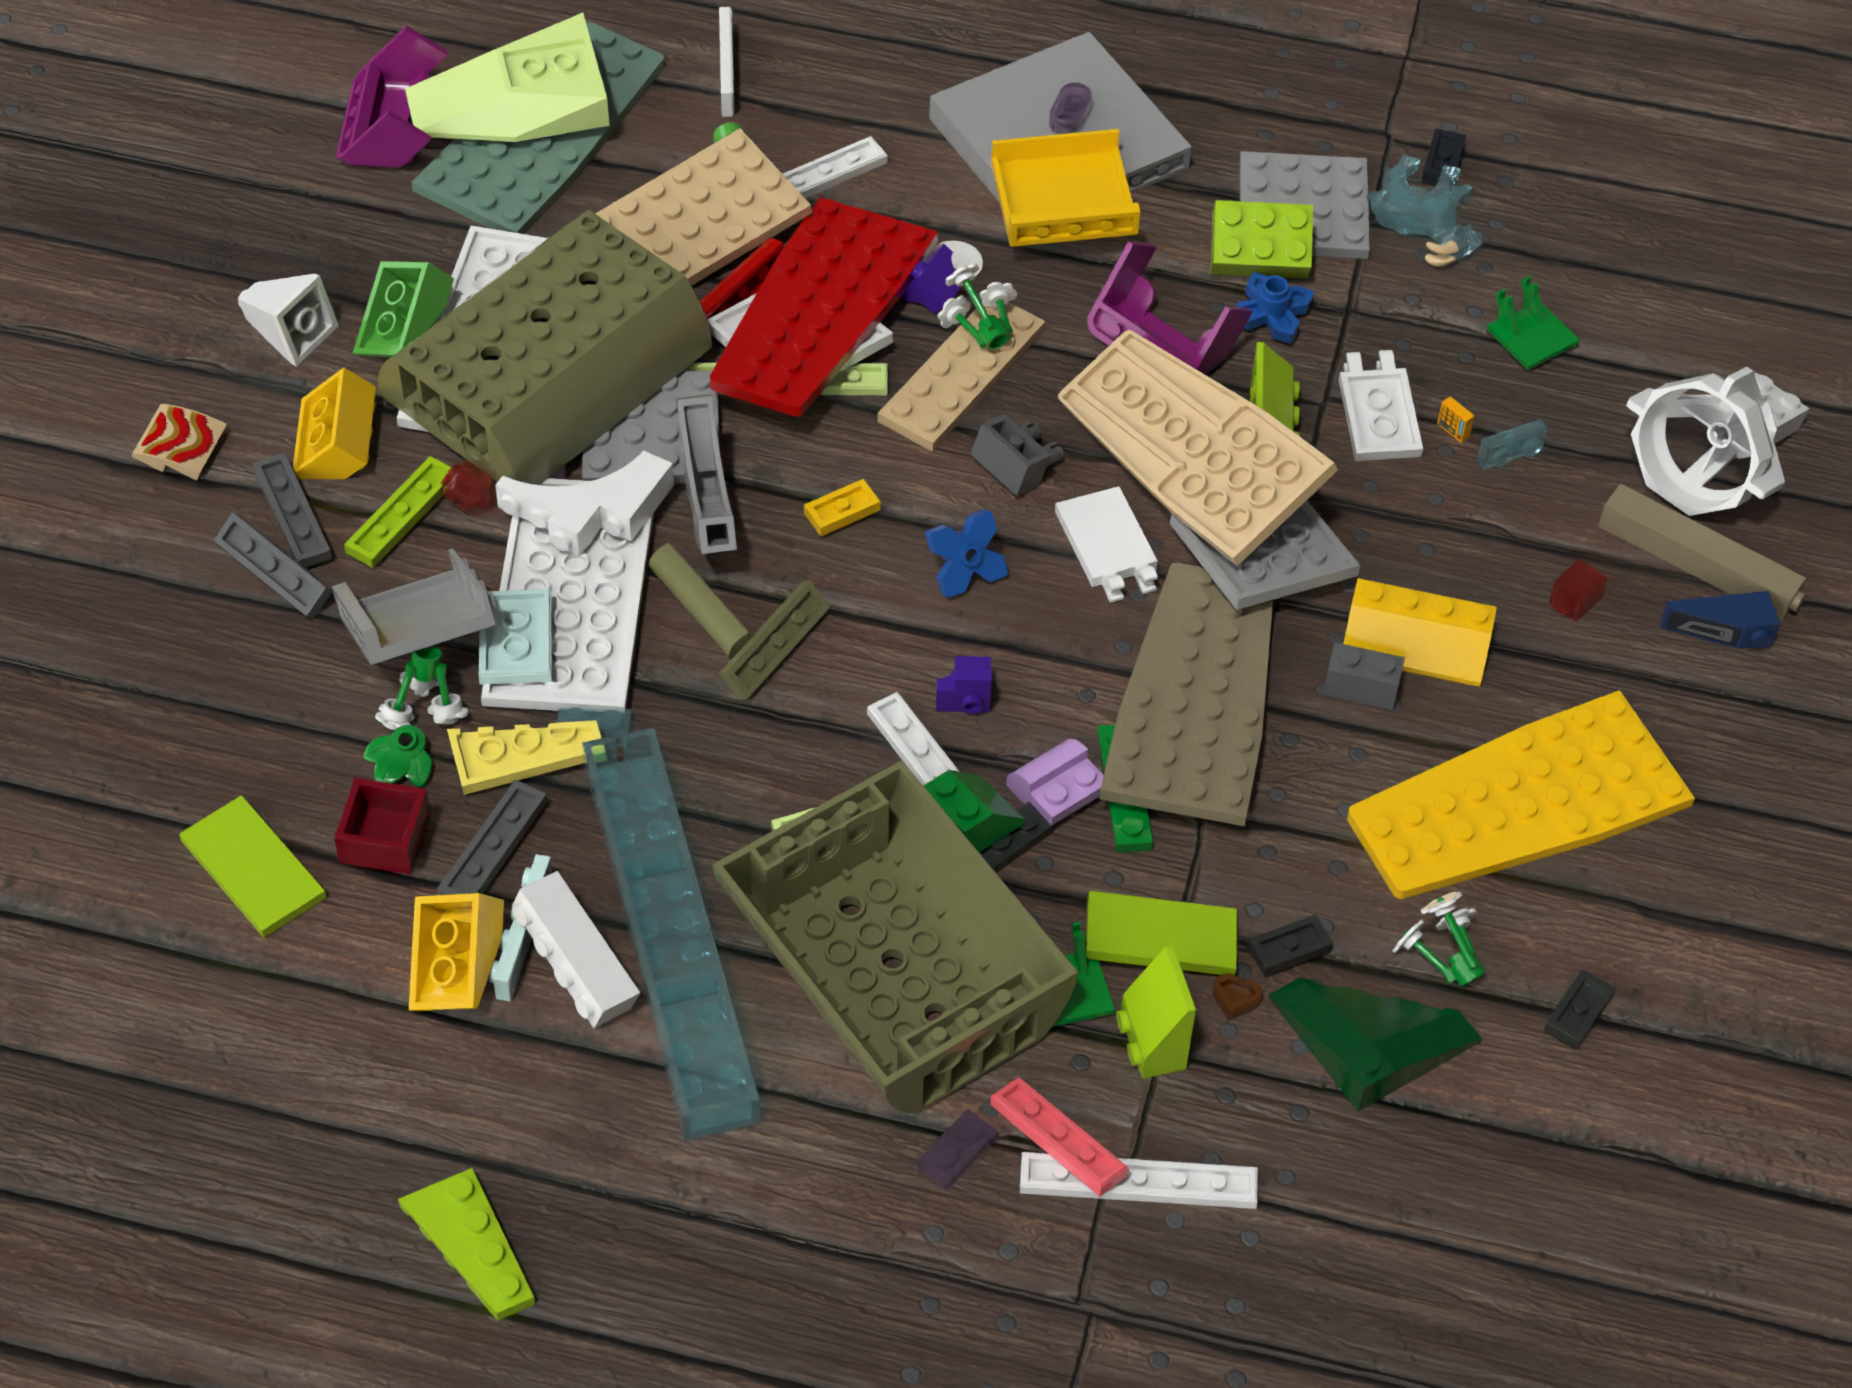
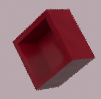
(382, 826)

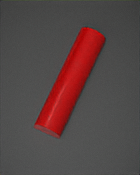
(743, 280)

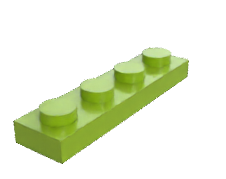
(398, 513)

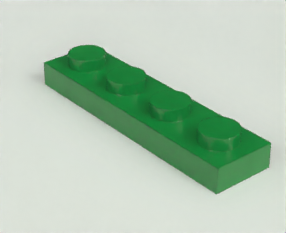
(1128, 822)

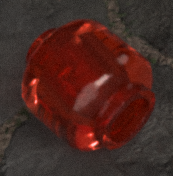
(467, 486)

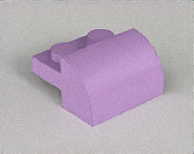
(1057, 781)

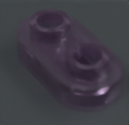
(1070, 108)

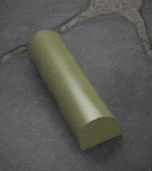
(699, 600)

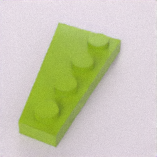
(467, 1233)

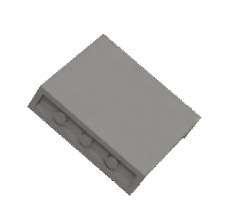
(417, 612)

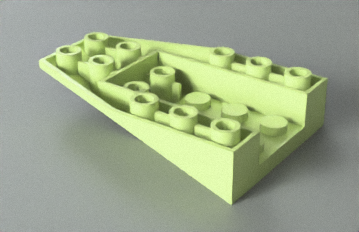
(517, 91)

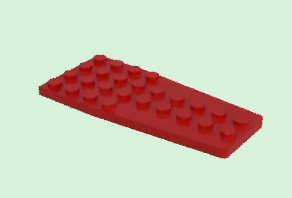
(819, 305)

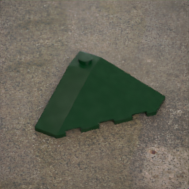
(1371, 1040)

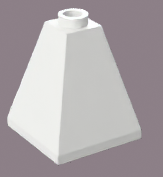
(290, 314)

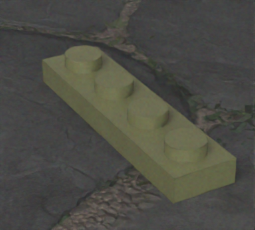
(774, 640)

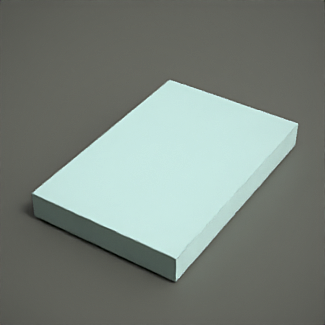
(520, 641)

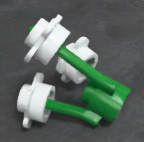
(422, 675)

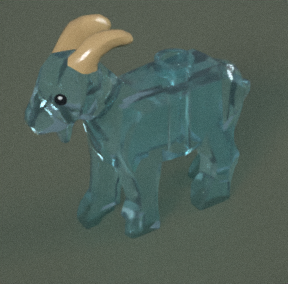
(1426, 211)

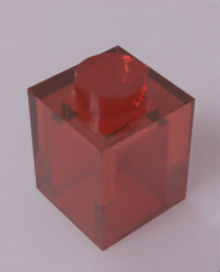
(1577, 590)

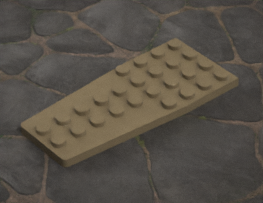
(1193, 704)

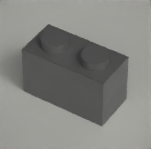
(1363, 676)

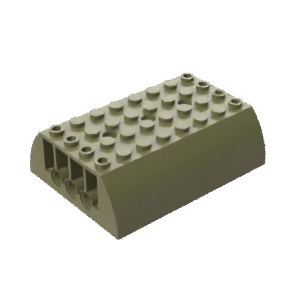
(611, 341)
(920, 900)

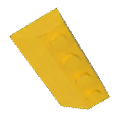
(1432, 631)

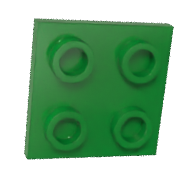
(1534, 331)
(1090, 994)

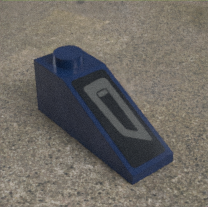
(1730, 620)

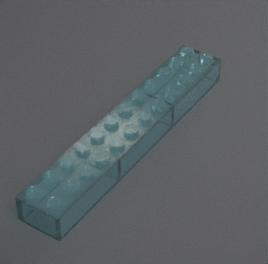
(671, 936)

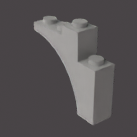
(704, 475)

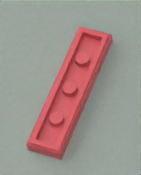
(1059, 1136)

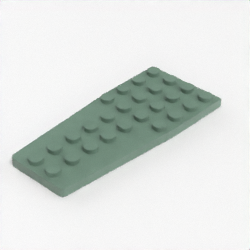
(517, 182)

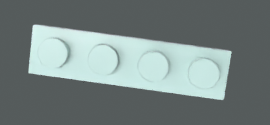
(517, 940)

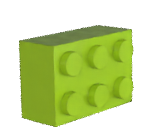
(1261, 239)

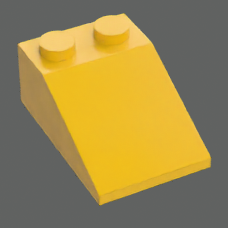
(453, 950)

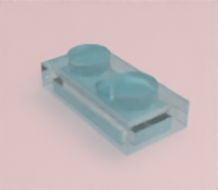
(1512, 444)
(609, 721)

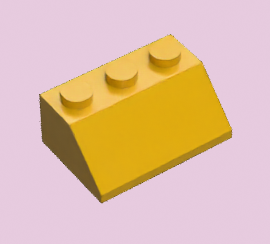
(335, 428)

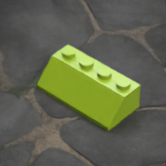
(1274, 387)

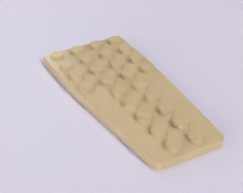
(1196, 444)

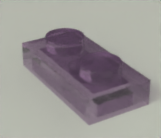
(957, 1149)

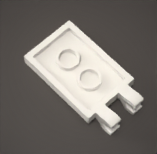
(1379, 409)
(1108, 541)

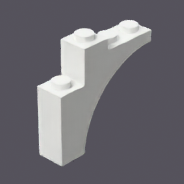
(578, 511)

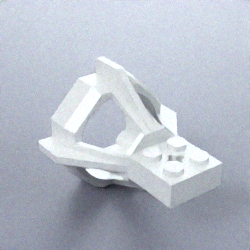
(1743, 421)

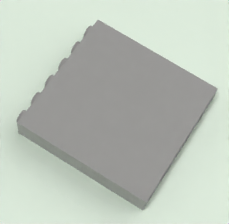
(1018, 103)

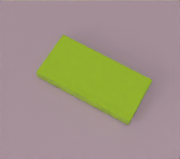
(252, 866)
(1139, 928)

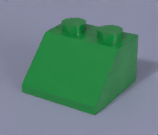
(974, 807)

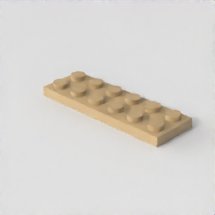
(956, 379)

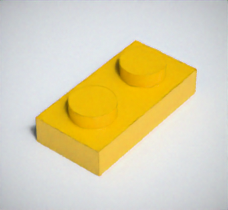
(842, 507)

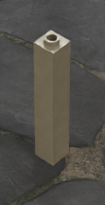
(1699, 550)

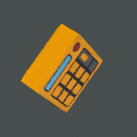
(1455, 419)

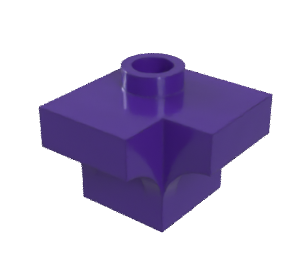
(929, 280)
(966, 687)

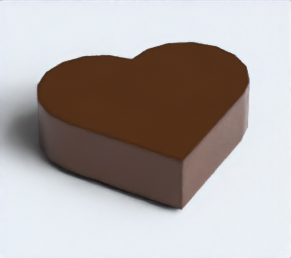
(1236, 995)

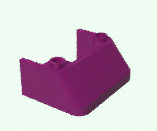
(378, 109)
(1126, 306)

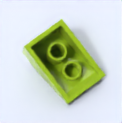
(1158, 1017)

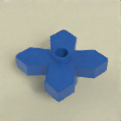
(1276, 305)
(966, 553)

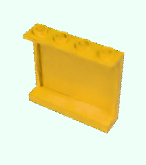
(1063, 188)

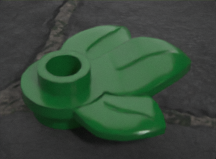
(398, 761)

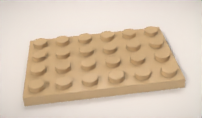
(710, 208)

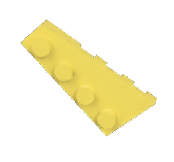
(502, 756)

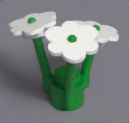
(992, 331)
(1465, 964)

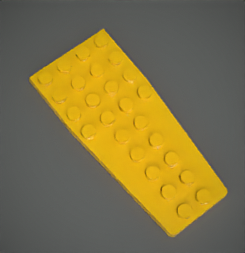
(1520, 799)

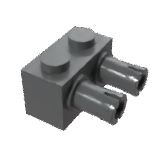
(1013, 453)

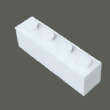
(574, 949)

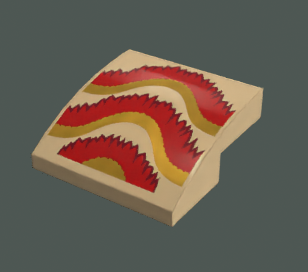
(179, 440)

